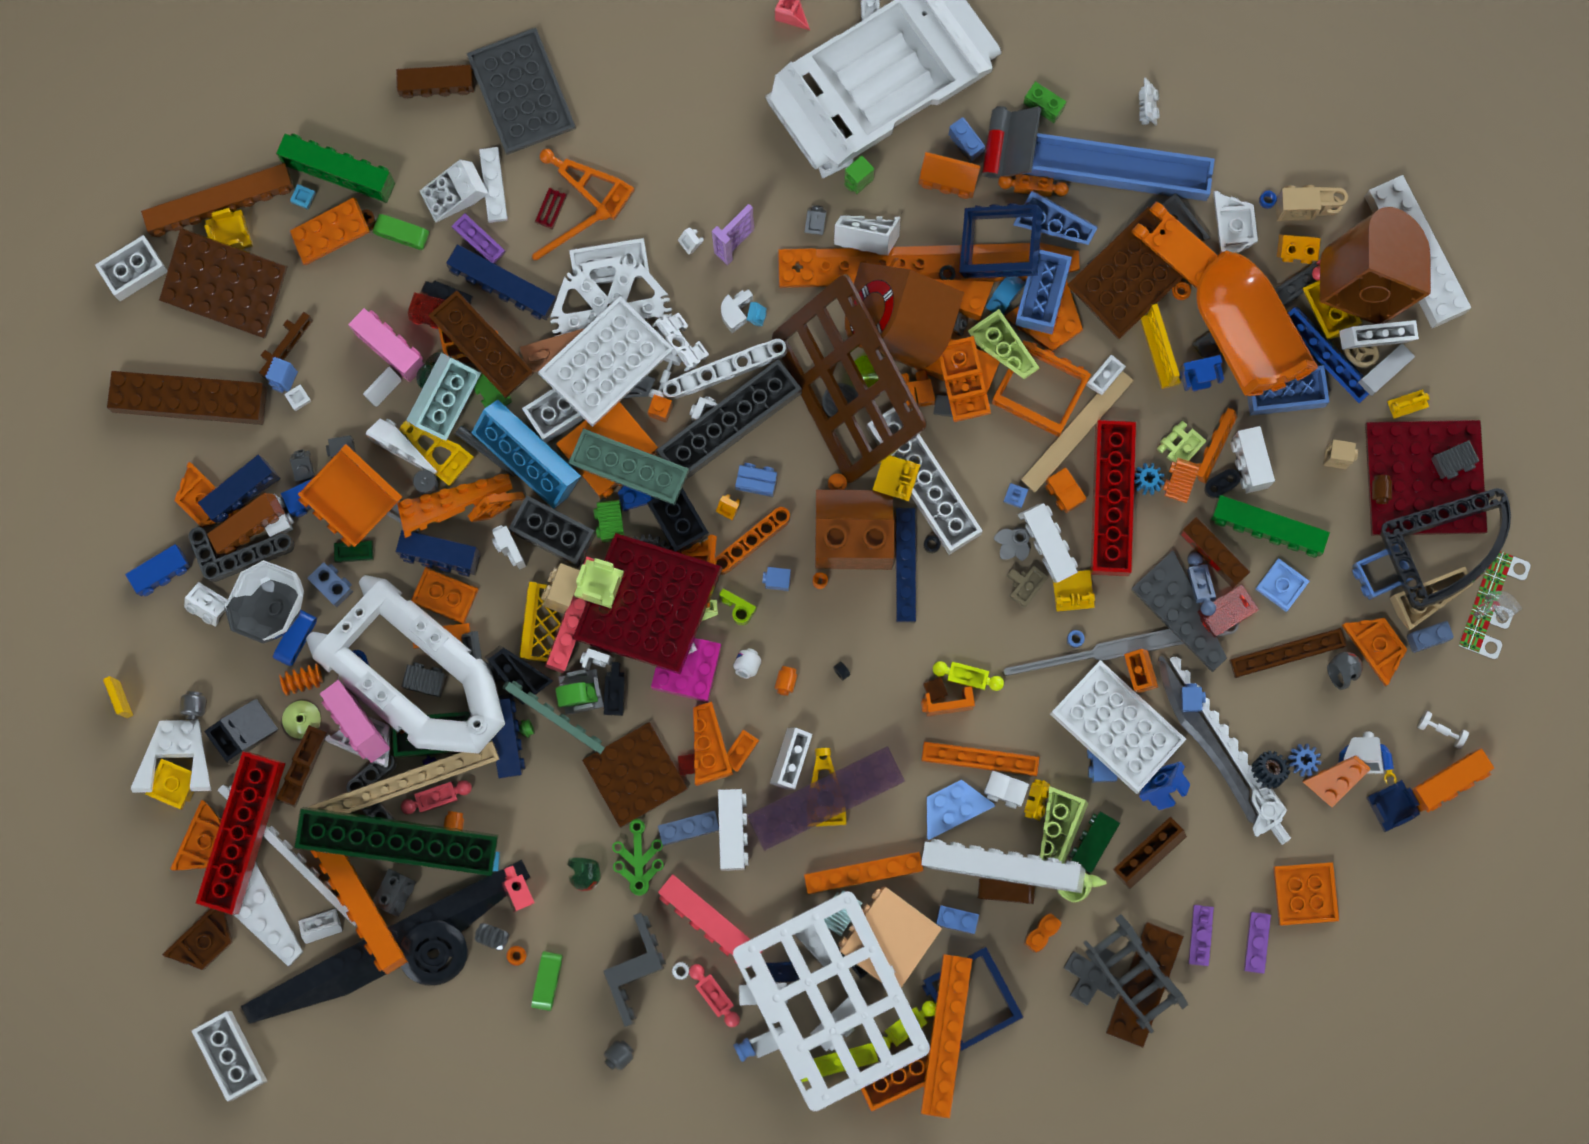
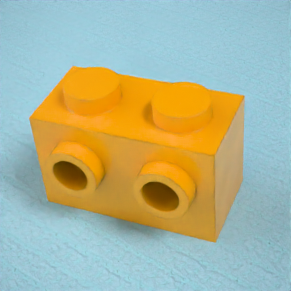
(1298, 248)

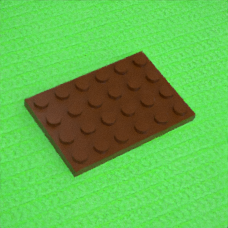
(1125, 279)
(223, 283)

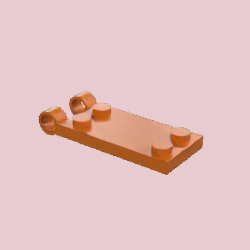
(1177, 245)

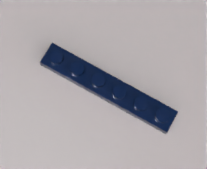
(905, 565)

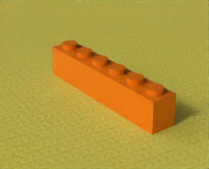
(863, 873)

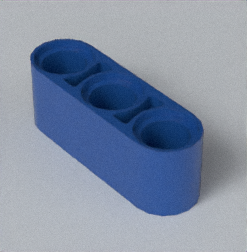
(295, 639)

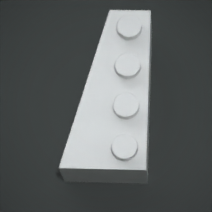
(1049, 542)

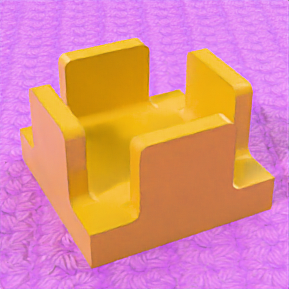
(229, 228)
(171, 784)

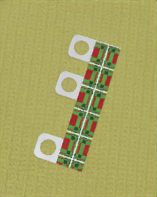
(1475, 635)

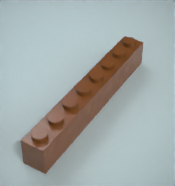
(231, 195)

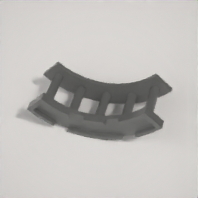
(1146, 962)

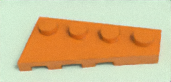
(710, 752)

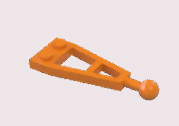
(615, 198)

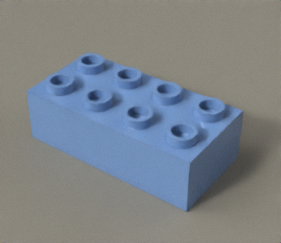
(1044, 293)
(1297, 395)

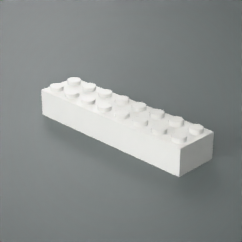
(1446, 297)
(933, 490)
(1003, 867)

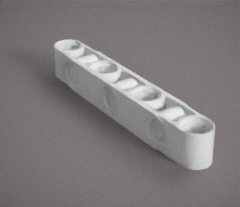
(725, 369)

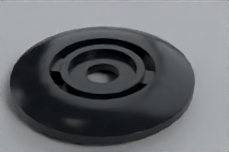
(442, 937)

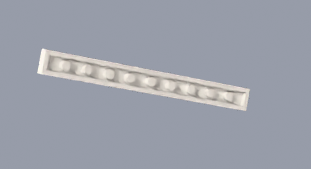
(298, 862)

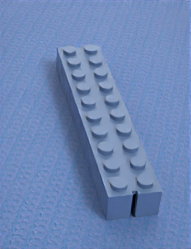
(1122, 167)

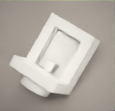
(698, 410)

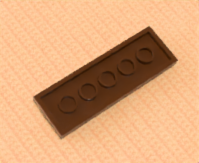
(481, 344)
(1164, 948)

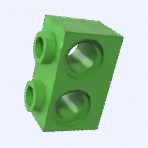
(1050, 103)

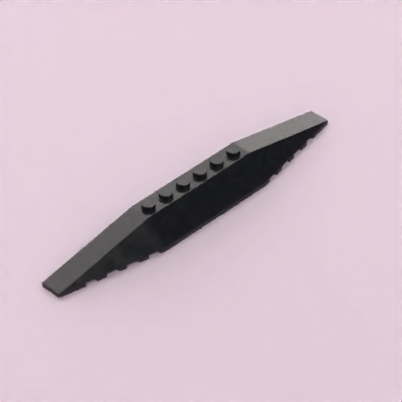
(356, 967)

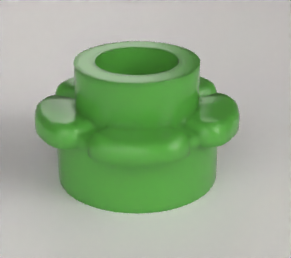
(526, 728)

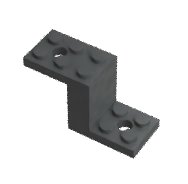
(634, 969)

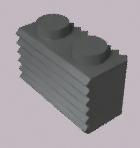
(1454, 460)
(424, 680)

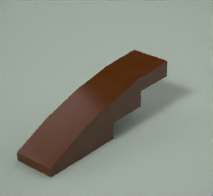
(301, 766)

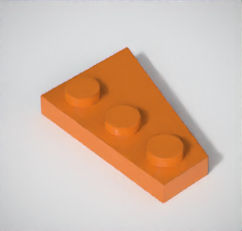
(1337, 780)

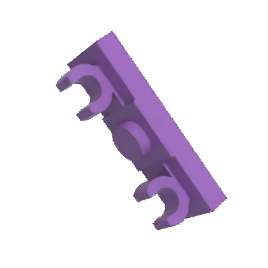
(1201, 935)

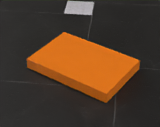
(444, 595)

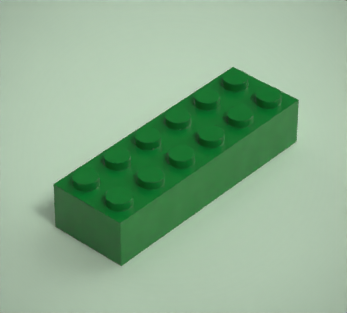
(336, 167)

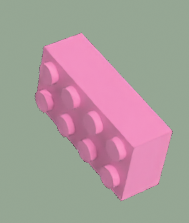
(387, 345)
(354, 722)

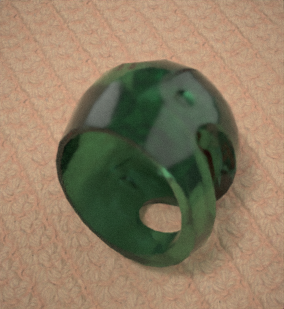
(586, 874)

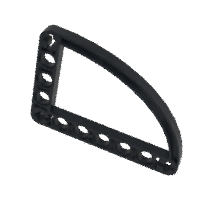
(1397, 538)

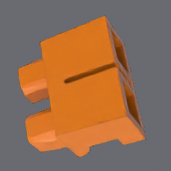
(923, 389)

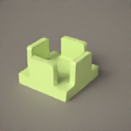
(598, 582)

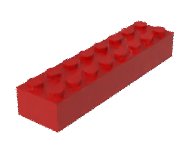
(1113, 498)
(240, 833)

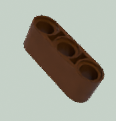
(1006, 891)

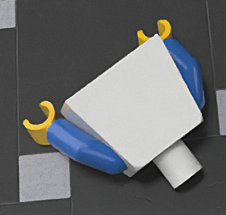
(1371, 753)

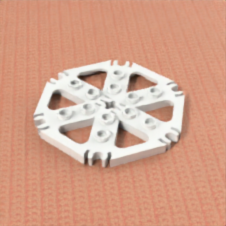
(599, 301)

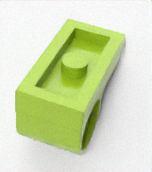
(740, 605)

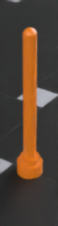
(601, 213)

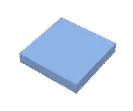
(1282, 585)

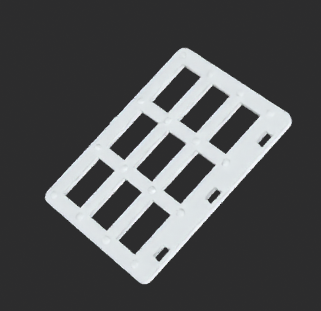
(774, 1010)

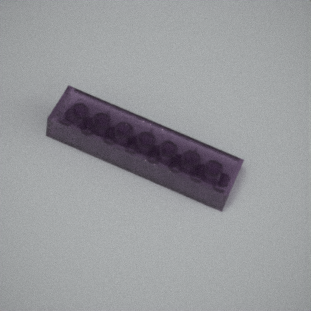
(826, 798)

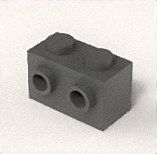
(393, 892)

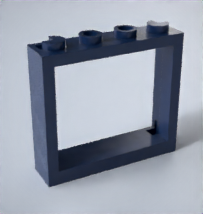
(995, 211)
(1002, 987)

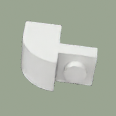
(731, 312)

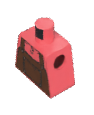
(520, 898)

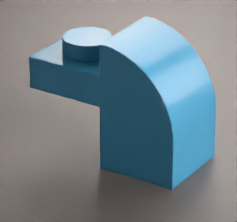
(1005, 294)

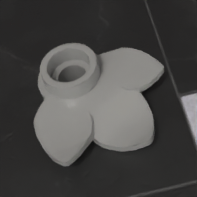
(1011, 546)

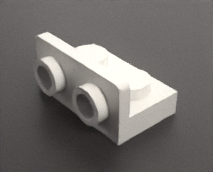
(205, 604)
(598, 659)

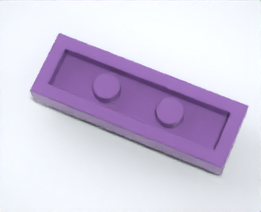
(478, 239)
(1257, 942)

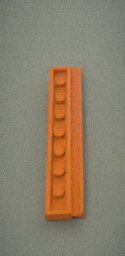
(946, 1036)

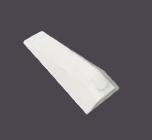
(391, 439)

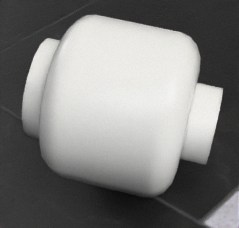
(747, 663)

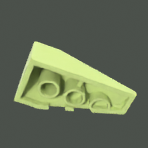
(1002, 343)

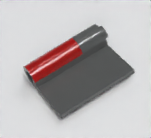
(1011, 142)

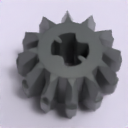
(491, 936)

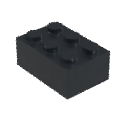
(679, 522)

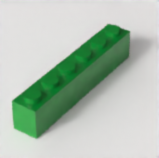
(1270, 526)

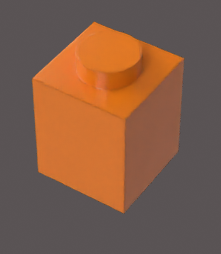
(660, 408)

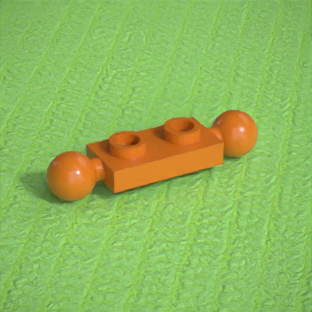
(1027, 183)

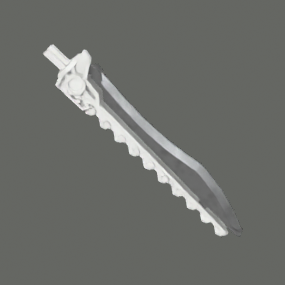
(1264, 800)

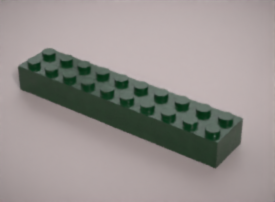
(396, 841)

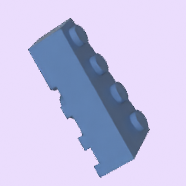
(1058, 221)

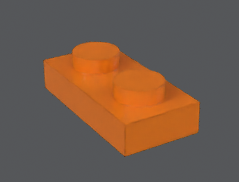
(741, 750)

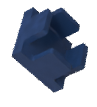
(1394, 805)

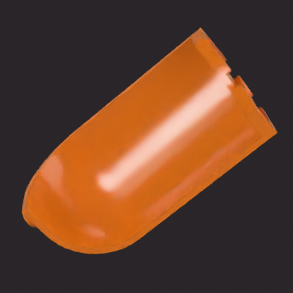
(1251, 325)

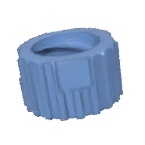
(1081, 636)

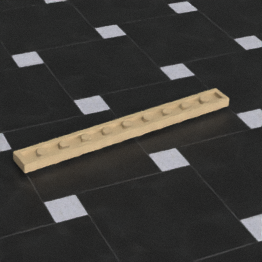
(409, 780)

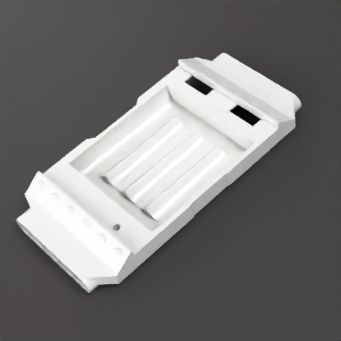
(881, 76)

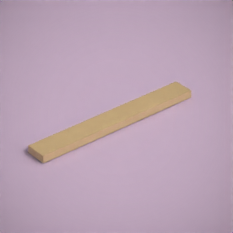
(1075, 433)

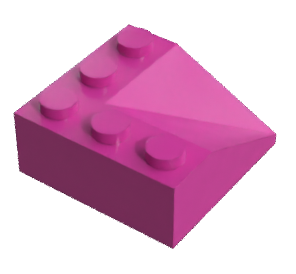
(696, 676)

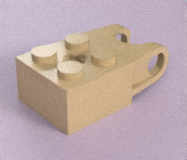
(1308, 202)

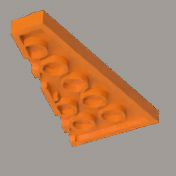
(446, 503)

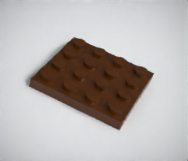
(635, 775)

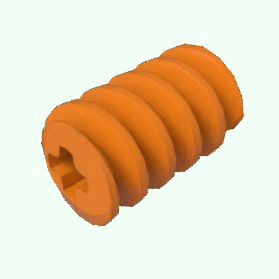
(301, 680)

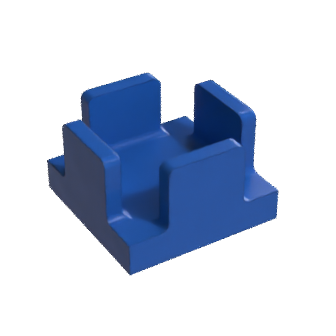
(1200, 373)
(1164, 782)

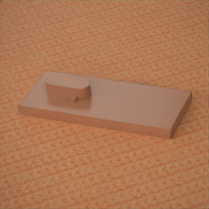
(540, 353)

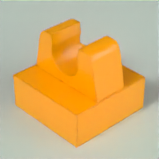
(728, 507)

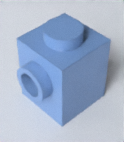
(777, 578)
(1192, 698)

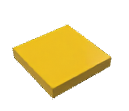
(117, 697)

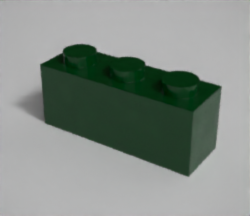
(1094, 841)

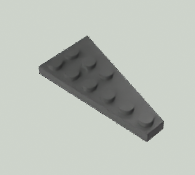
(1173, 602)

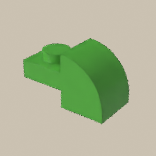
(576, 694)

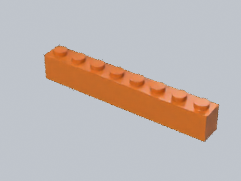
(362, 911)

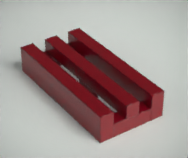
(562, 199)

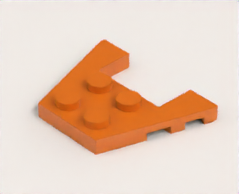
(1065, 328)

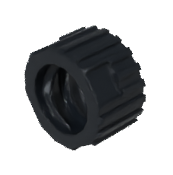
(951, 269)
(933, 550)
(841, 670)

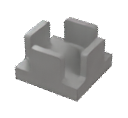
(583, 676)

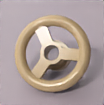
(1357, 355)

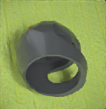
(1348, 665)

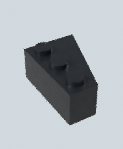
(512, 668)

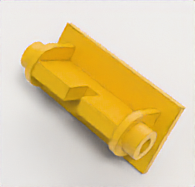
(1408, 403)
(1037, 808)

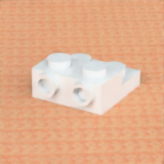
(504, 542)

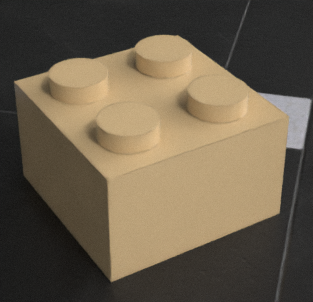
(561, 588)

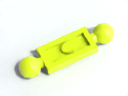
(968, 676)
(897, 1032)

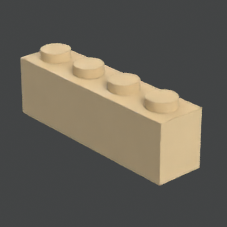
(1412, 617)

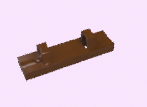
(295, 333)

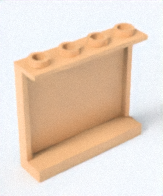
(900, 931)

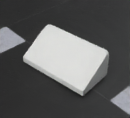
(1105, 375)
(382, 386)
(320, 926)

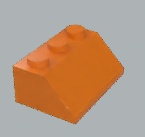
(949, 175)

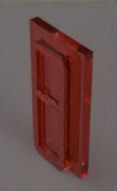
(1229, 611)

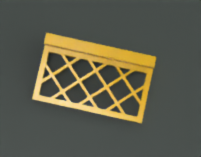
(1160, 348)
(529, 624)

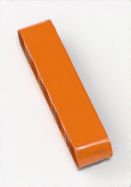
(755, 532)

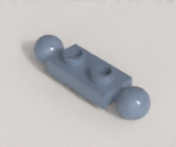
(1201, 583)

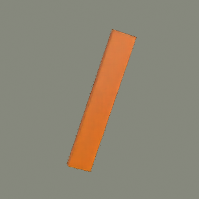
(980, 759)

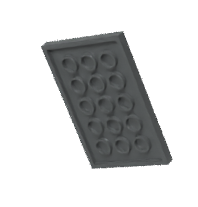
(521, 91)

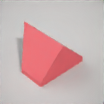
(791, 13)

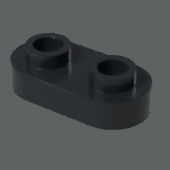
(1221, 483)

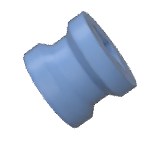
(744, 1049)

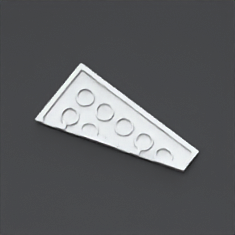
(265, 920)

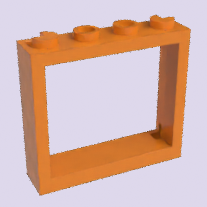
(1030, 416)

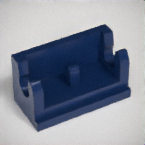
(783, 971)

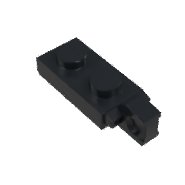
(614, 691)

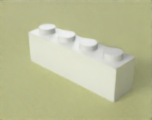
(1378, 334)

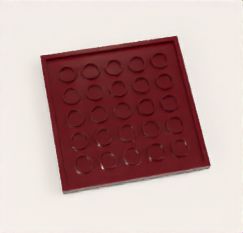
(1405, 455)
(654, 606)

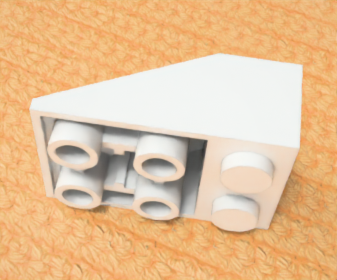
(453, 190)

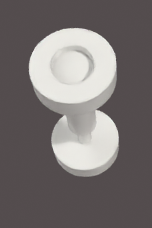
(675, 360)
(1460, 739)

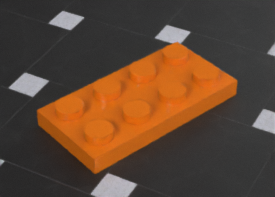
(329, 231)

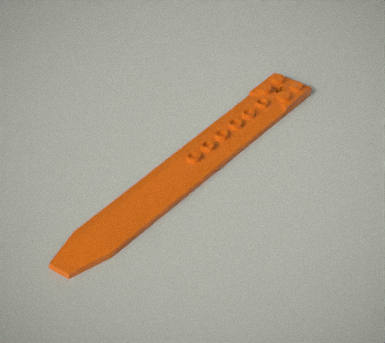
(826, 265)

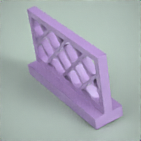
(729, 238)

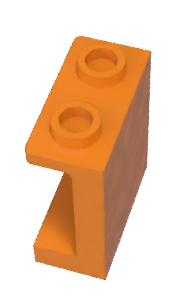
(949, 707)

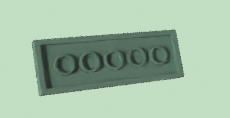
(629, 466)

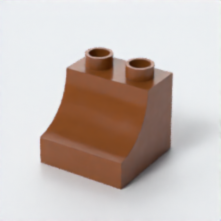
(854, 530)

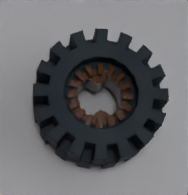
(1280, 769)

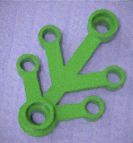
(638, 861)

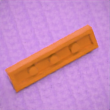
(1218, 440)

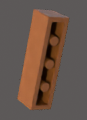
(245, 524)

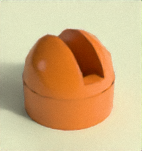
(816, 578)

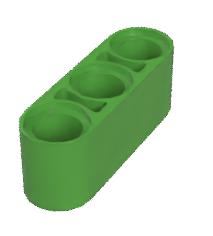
(400, 232)
(546, 981)

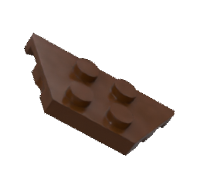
(203, 941)

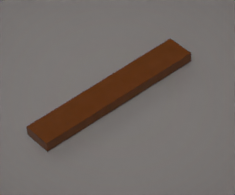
(1287, 653)

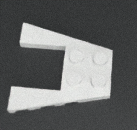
(174, 740)

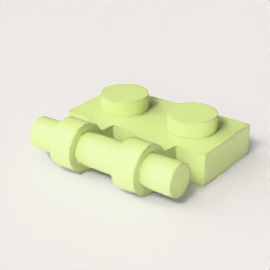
(1186, 448)

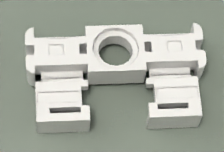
(670, 329)

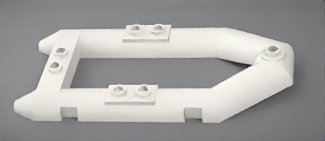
(423, 732)

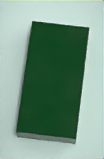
(361, 552)

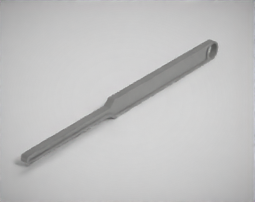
(1111, 650)

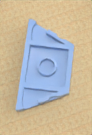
(953, 807)

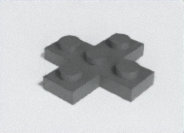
(1090, 976)

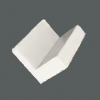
(765, 1043)

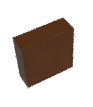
(935, 688)

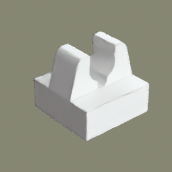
(689, 240)

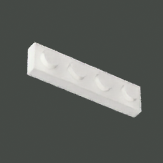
(494, 185)

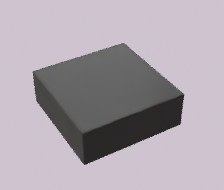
(942, 406)

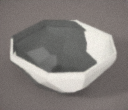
(264, 602)

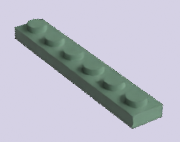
(547, 711)

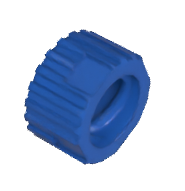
(1267, 194)

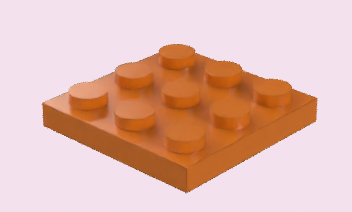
(1306, 893)

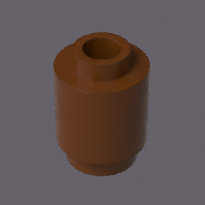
(1382, 489)

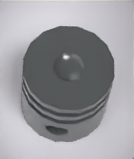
(425, 482)

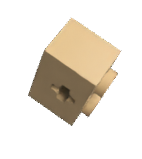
(1340, 454)

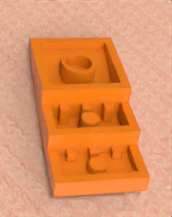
(964, 380)

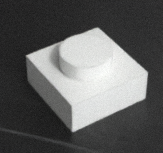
(297, 397)

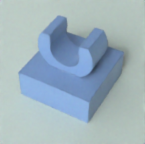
(1015, 495)

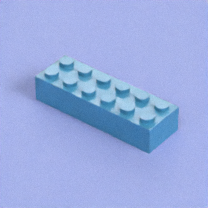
(525, 454)

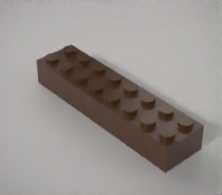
(187, 397)

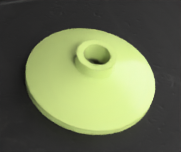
(310, 715)

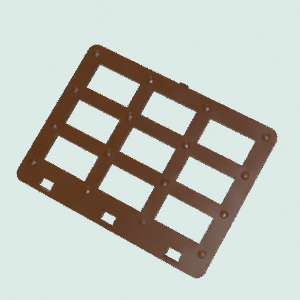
(885, 368)

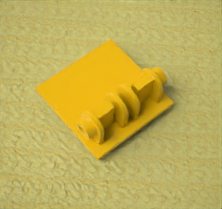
(896, 477)
(1074, 592)

